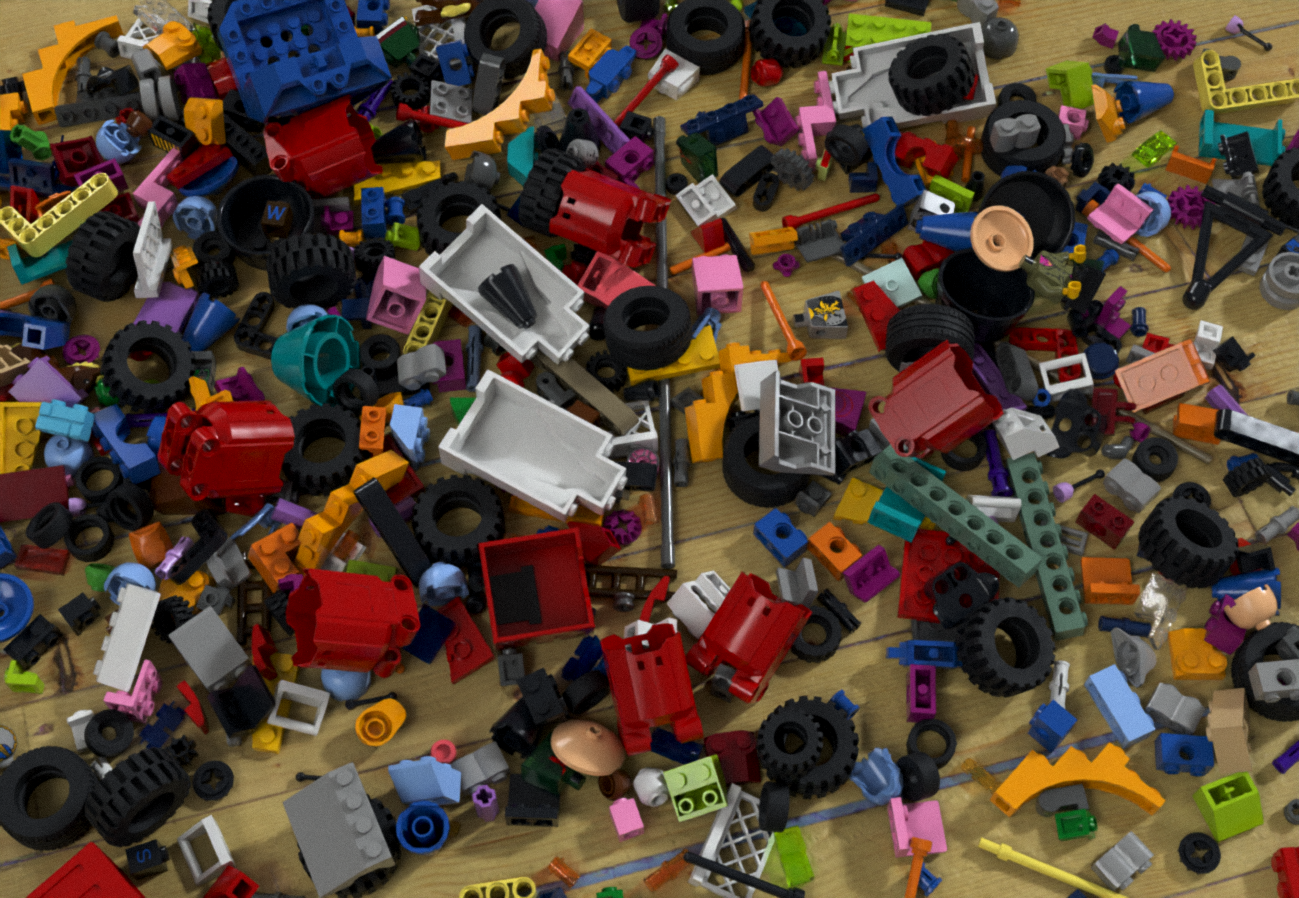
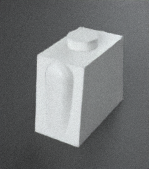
(677, 82)

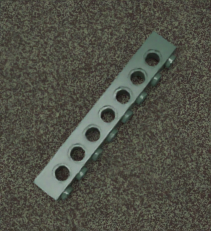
(956, 516)
(1061, 625)

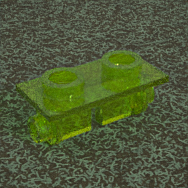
(209, 49)

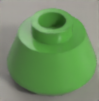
(928, 283)
(97, 574)

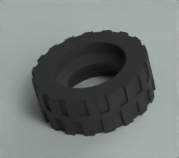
(828, 648)

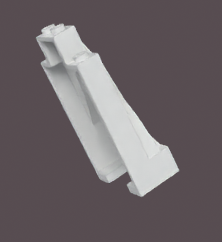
(870, 94)
(483, 250)
(534, 450)

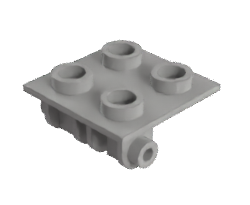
(451, 101)
(1243, 187)

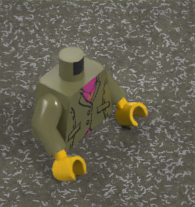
(1052, 273)

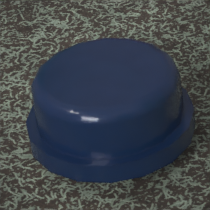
(1101, 360)

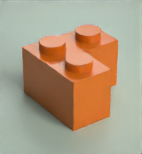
(273, 555)

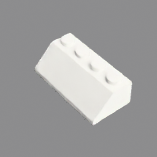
(127, 636)

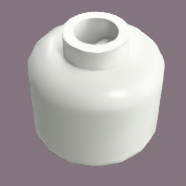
(651, 787)

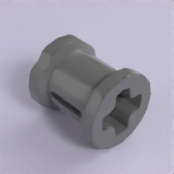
(105, 42)

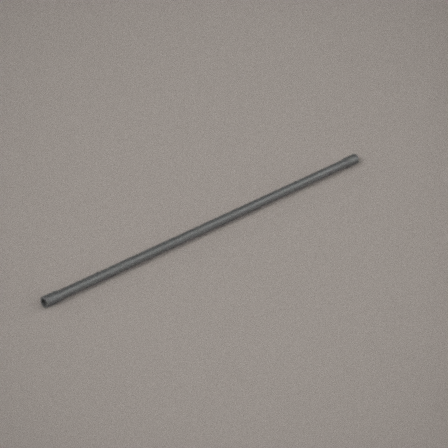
(667, 546)

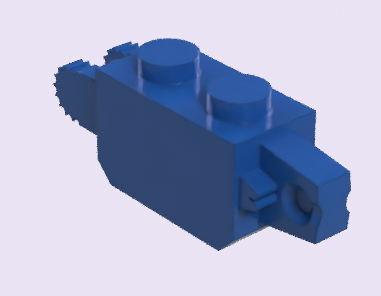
(610, 73)
(922, 652)

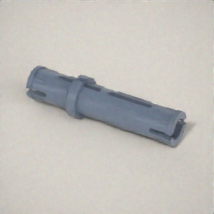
(474, 349)

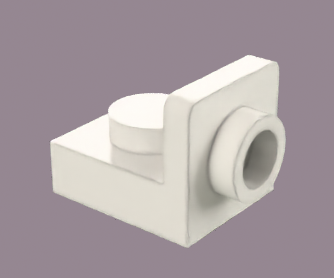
(78, 724)

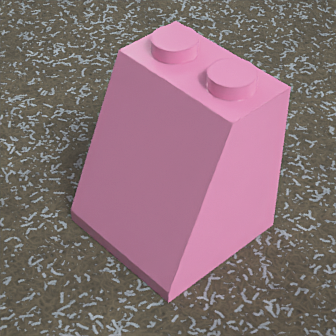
(563, 23)
(717, 283)
(396, 296)

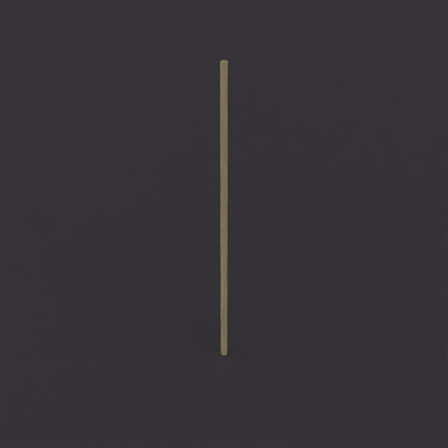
(1154, 429)

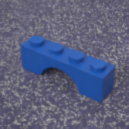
(882, 139)
(135, 460)

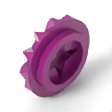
(653, 37)
(84, 342)
(633, 528)

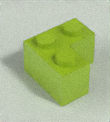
(1073, 81)

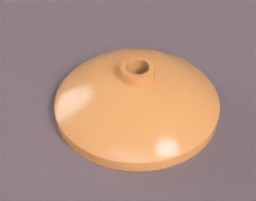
(1009, 233)
(588, 747)

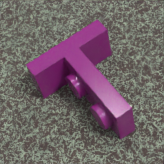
(1109, 316)

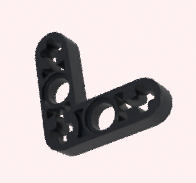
(254, 332)
(211, 539)

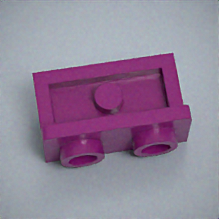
(194, 81)
(241, 387)
(870, 574)

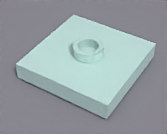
(896, 283)

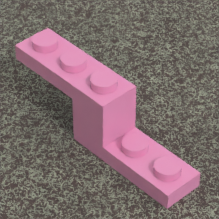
(815, 119)
(155, 185)

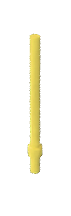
(1006, 853)

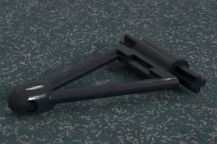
(1239, 215)

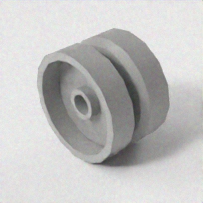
(160, 100)
(1281, 281)

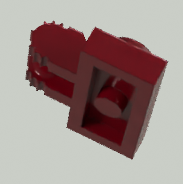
(1106, 404)

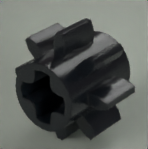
(12, 85)
(582, 254)
(178, 746)

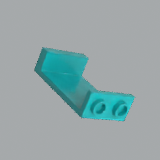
(1265, 142)
(32, 268)
(896, 514)

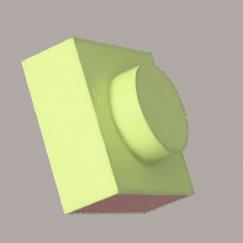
(823, 165)

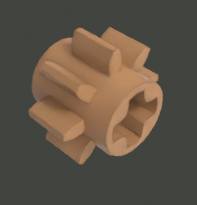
(1059, 174)

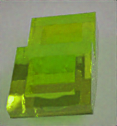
(1154, 148)
(793, 856)

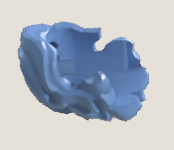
(878, 777)

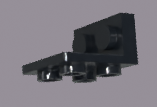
(1090, 282)
(531, 805)

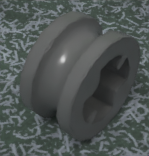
(623, 602)
(1290, 817)

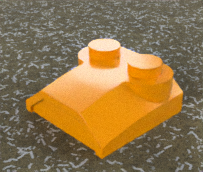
(174, 45)
(1108, 113)
(205, 119)
(190, 589)
(1194, 657)

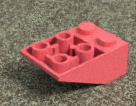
(608, 279)

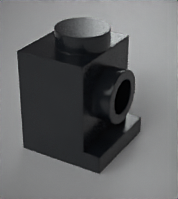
(638, 126)
(80, 612)

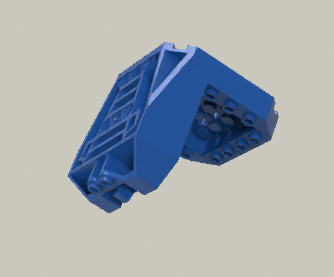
(302, 83)

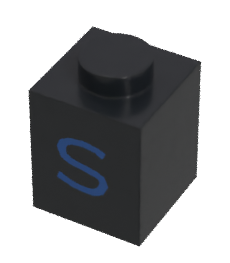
(147, 859)

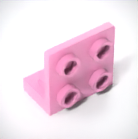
(1120, 214)
(140, 703)
(915, 820)

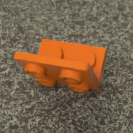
(1108, 581)

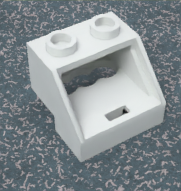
(1023, 433)
(689, 607)

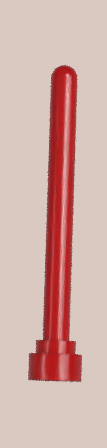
(667, 65)
(406, 113)
(795, 222)

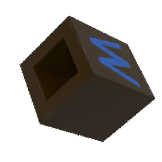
(277, 219)

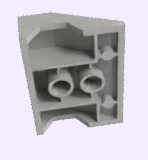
(796, 427)
(337, 830)

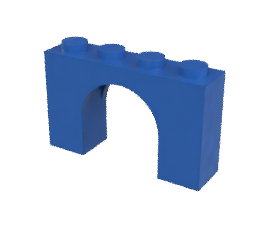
(35, 330)

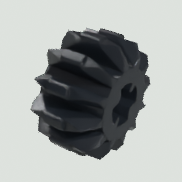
(1113, 174)

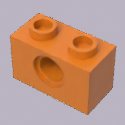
(833, 537)

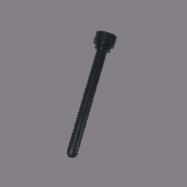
(743, 878)

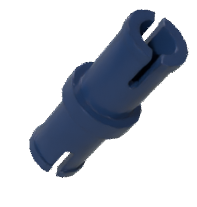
(1130, 627)

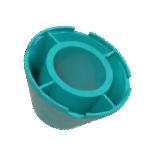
(315, 356)

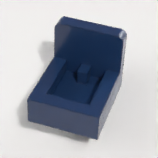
(1094, 192)

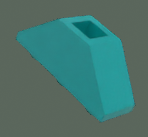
(522, 155)

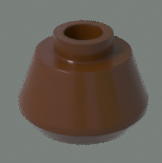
(138, 124)
(615, 784)

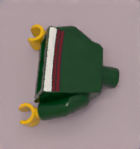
(399, 42)

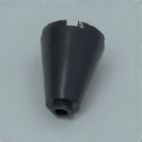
(578, 126)
(400, 145)
(509, 296)
(517, 730)

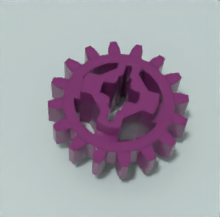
(1175, 39)
(1187, 206)

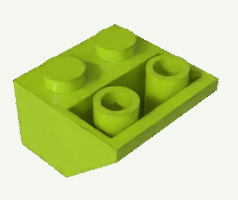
(697, 788)
(1230, 805)

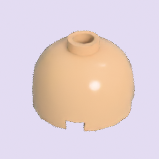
(1253, 609)

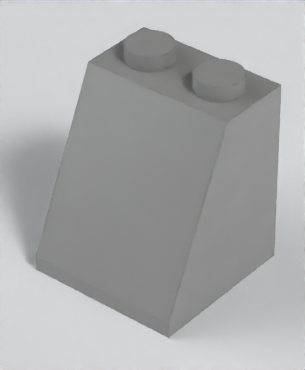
(210, 650)

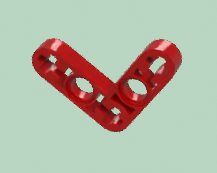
(1055, 343)

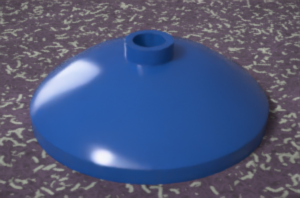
(212, 181)
(17, 604)

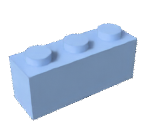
(1119, 706)

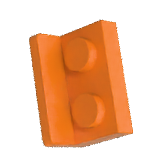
(372, 429)

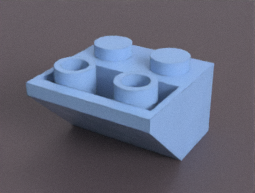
(410, 433)
(426, 781)

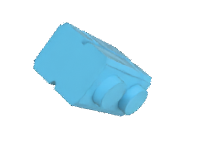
(65, 421)

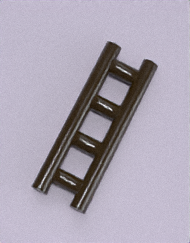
(616, 573)
(244, 608)

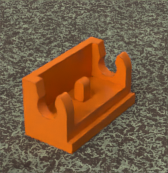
(1190, 166)
(1195, 423)

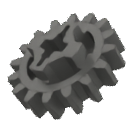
(792, 169)

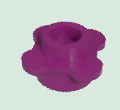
(786, 259)

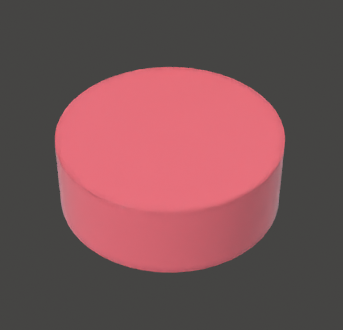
(444, 751)

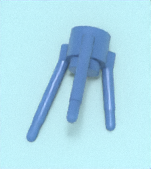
(1099, 78)
(709, 317)
(263, 518)

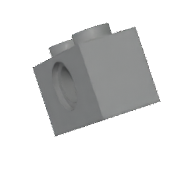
(1265, 683)

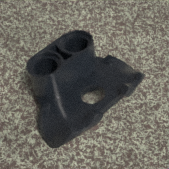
(122, 78)
(1075, 407)
(978, 586)

